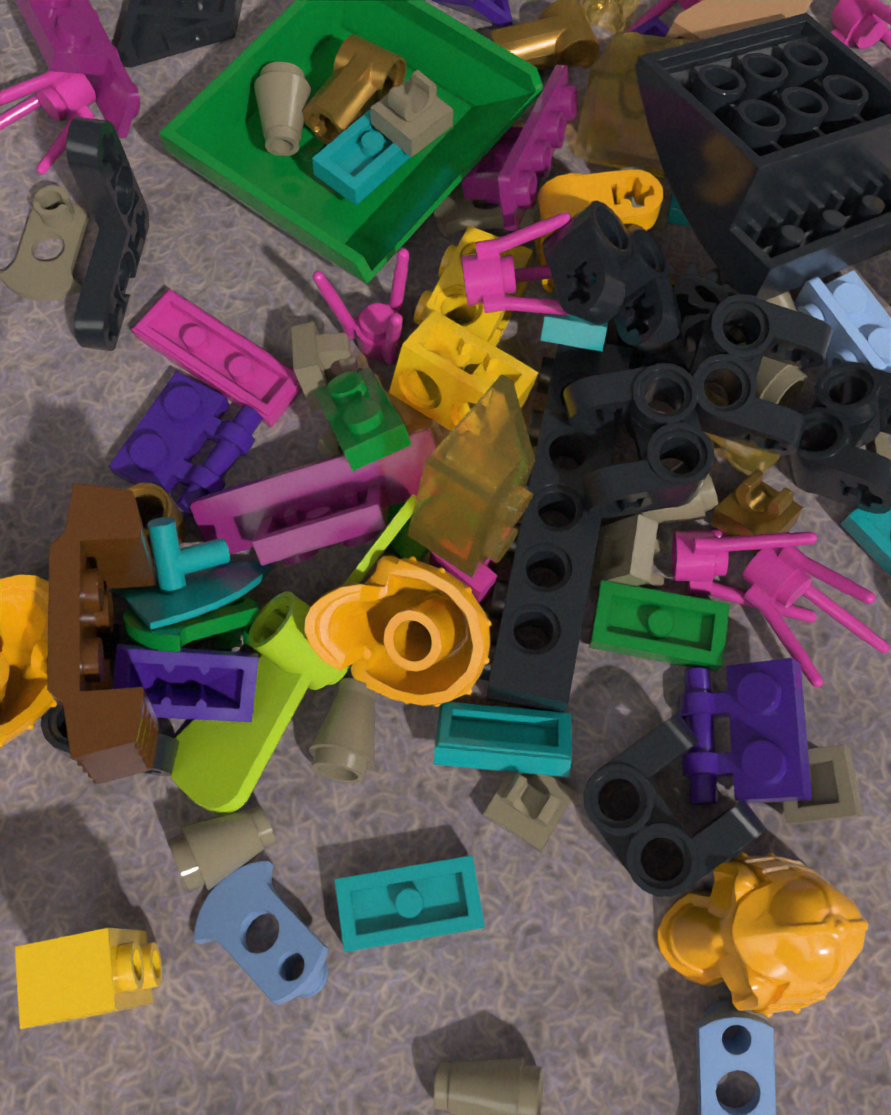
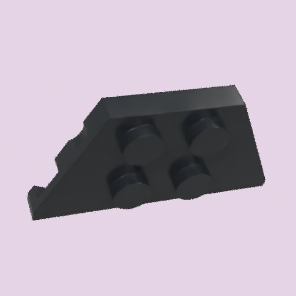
(174, 26)

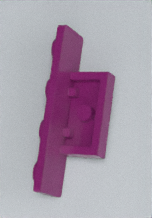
(76, 42)
(525, 152)
(313, 504)

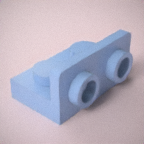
(856, 317)

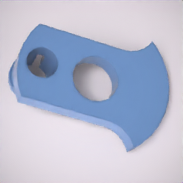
(230, 912)
(747, 1051)

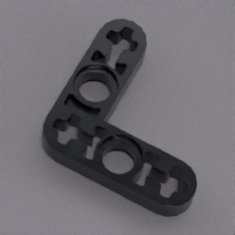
(123, 224)

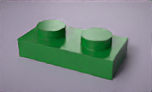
(362, 418)
(659, 626)

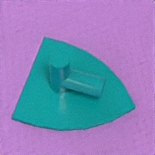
(189, 578)

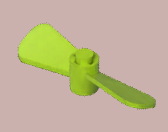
(224, 759)

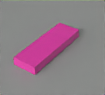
(218, 356)

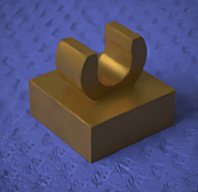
(756, 509)

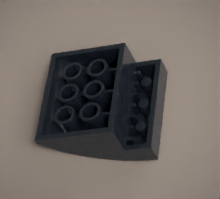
(774, 150)

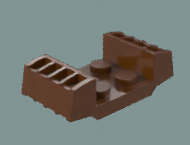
(101, 549)

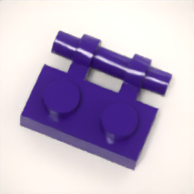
(173, 434)
(765, 729)

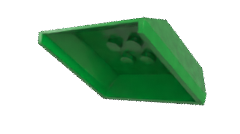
(225, 144)

